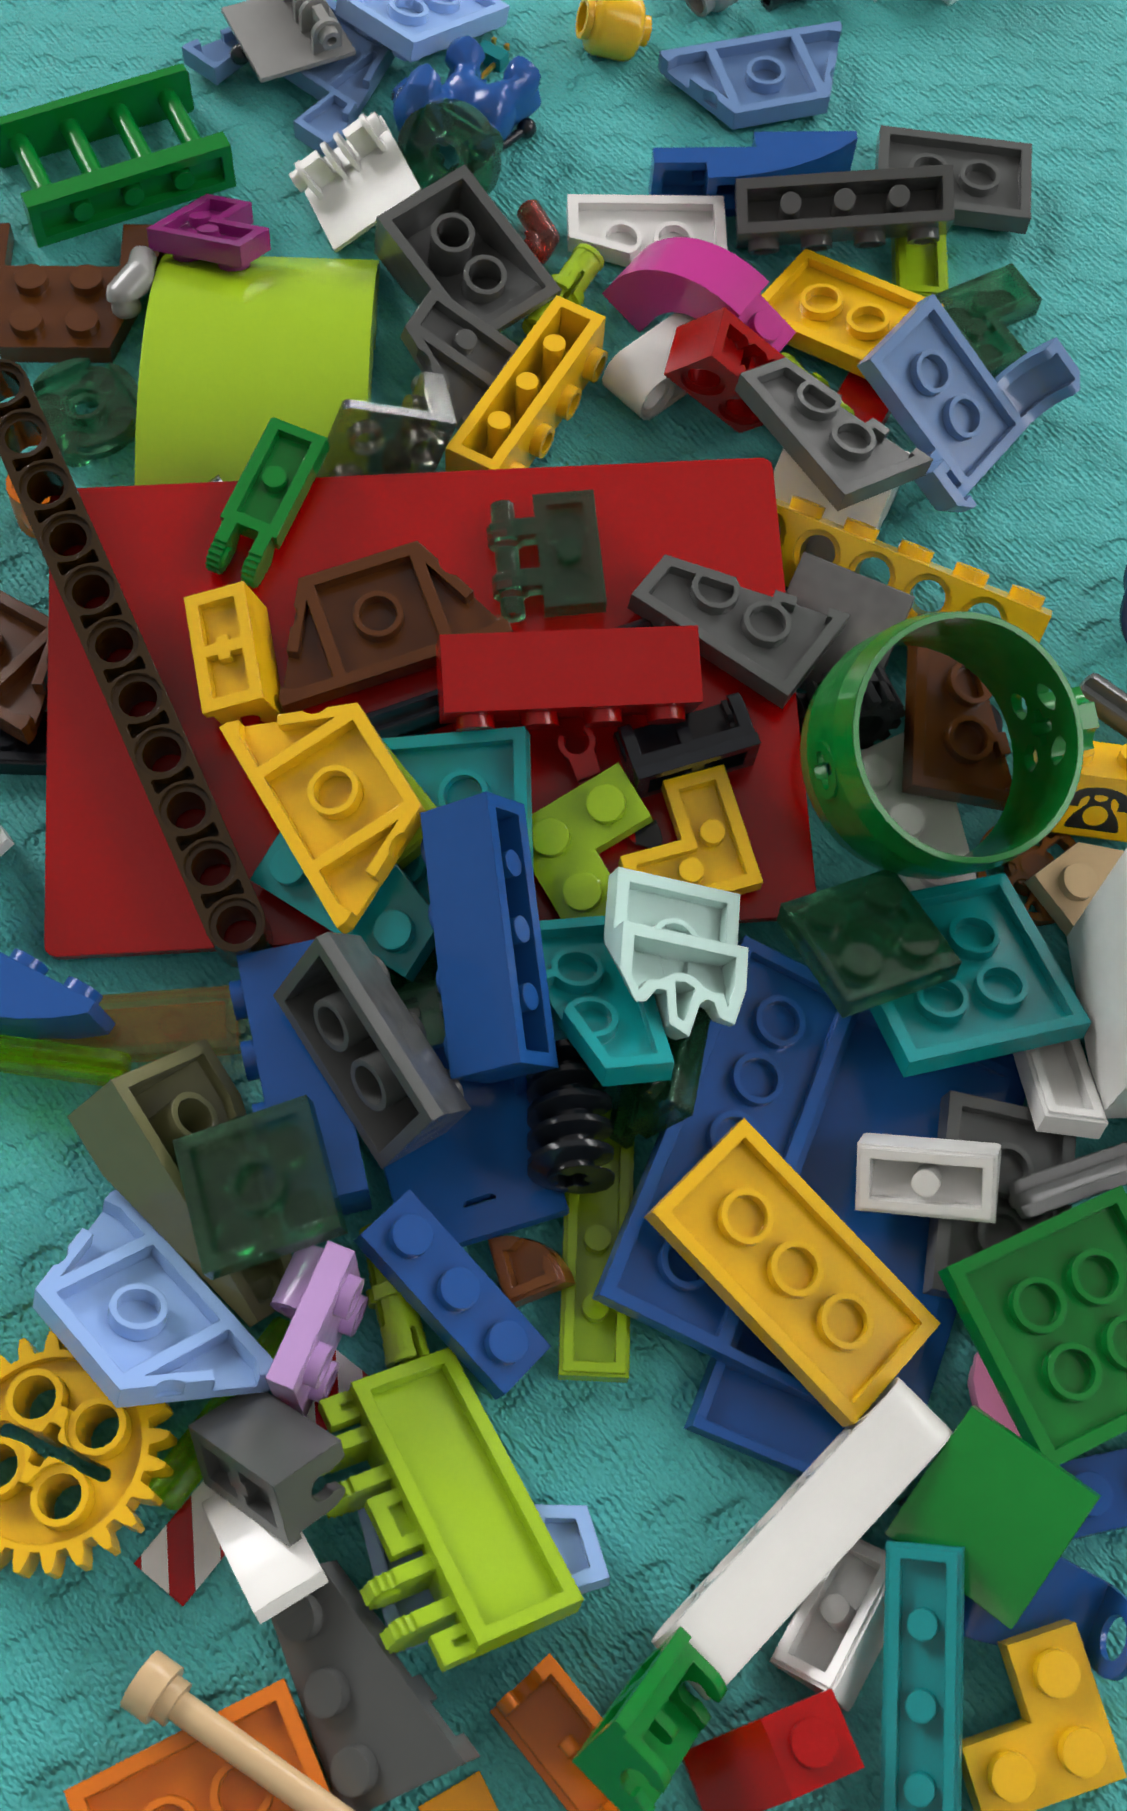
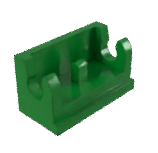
(650, 1725)

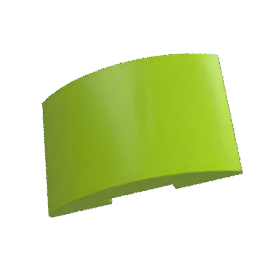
(247, 348)

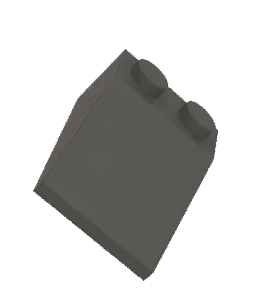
(466, 249)

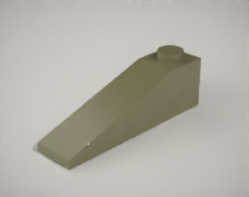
(131, 1138)

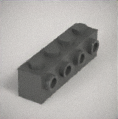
(844, 207)

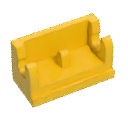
(233, 654)

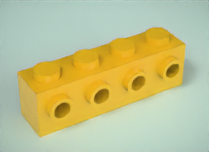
(532, 392)

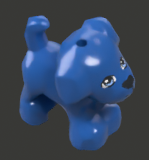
(501, 102)

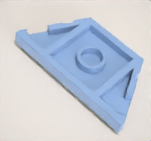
(145, 1317)

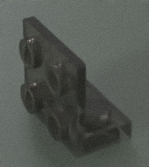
(389, 438)

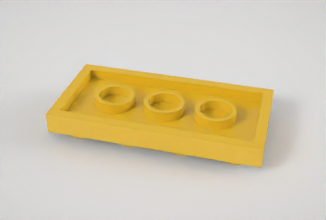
(793, 1272)

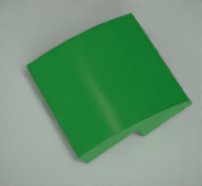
(1003, 1506)

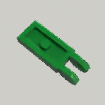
(267, 498)

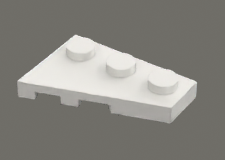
(629, 223)

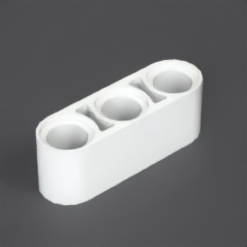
(638, 370)

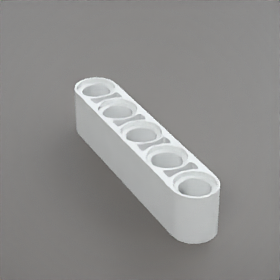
(808, 1531)

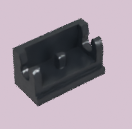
(702, 741)

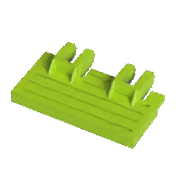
(455, 1495)

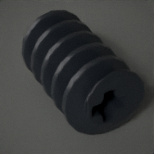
(569, 1127)

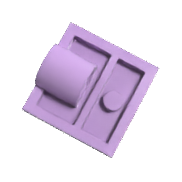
(323, 1302)

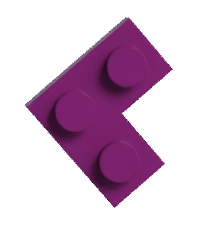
(211, 231)

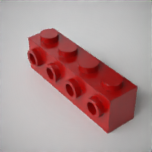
(569, 676)

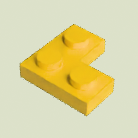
(710, 836)
(1063, 1731)

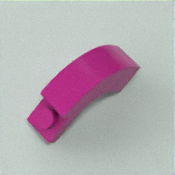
(695, 280)

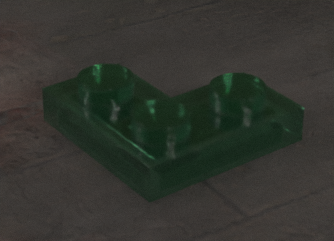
(985, 309)

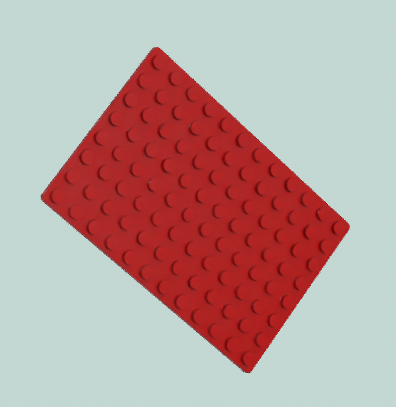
(106, 857)

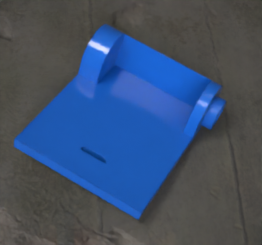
(476, 1162)

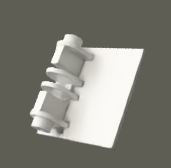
(355, 179)

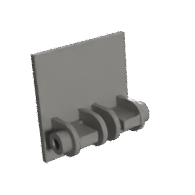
(287, 35)

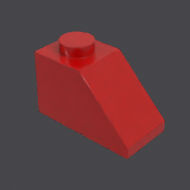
(774, 1757)

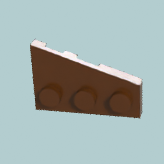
(952, 734)

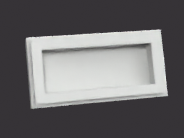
(1061, 1090)

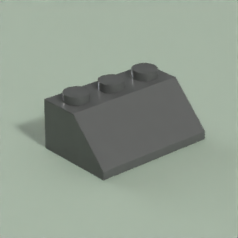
(370, 1047)

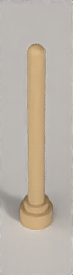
(164, 1696)

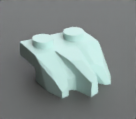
(677, 945)

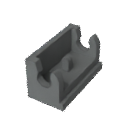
(267, 1461)

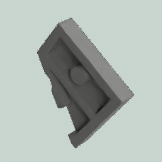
(458, 345)

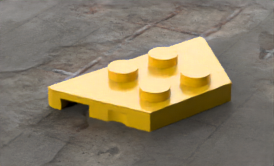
(332, 799)

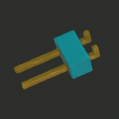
(495, 56)

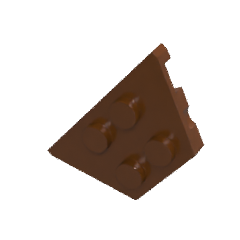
(374, 624)
(22, 668)

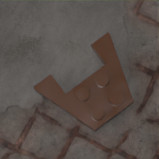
(62, 310)

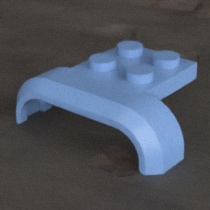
(954, 403)

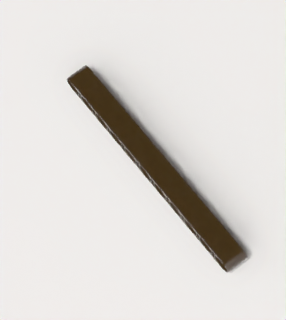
(129, 681)

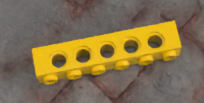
(907, 566)

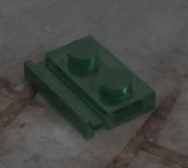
(661, 1104)

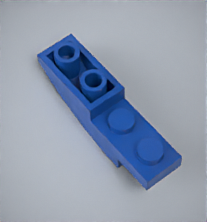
(715, 169)
(44, 1008)

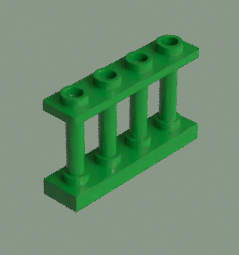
(123, 189)

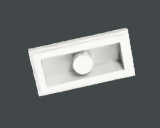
(928, 1177)
(838, 1627)

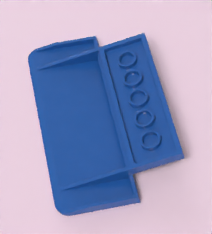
(811, 1093)

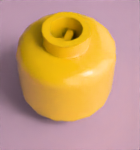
(613, 27)

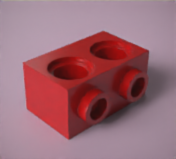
(709, 360)

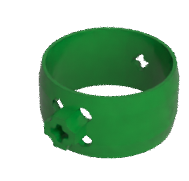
(1012, 668)

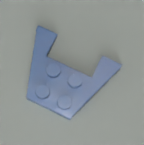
(338, 86)

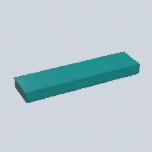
(922, 1678)

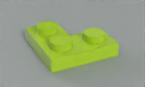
(574, 833)

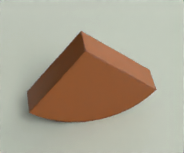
(528, 1269)

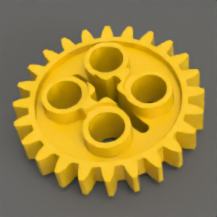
(29, 1498)

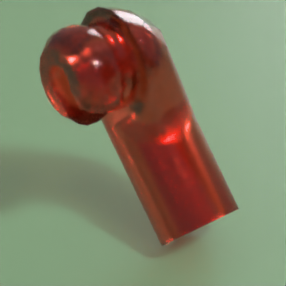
(540, 231)

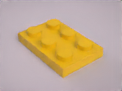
(837, 308)

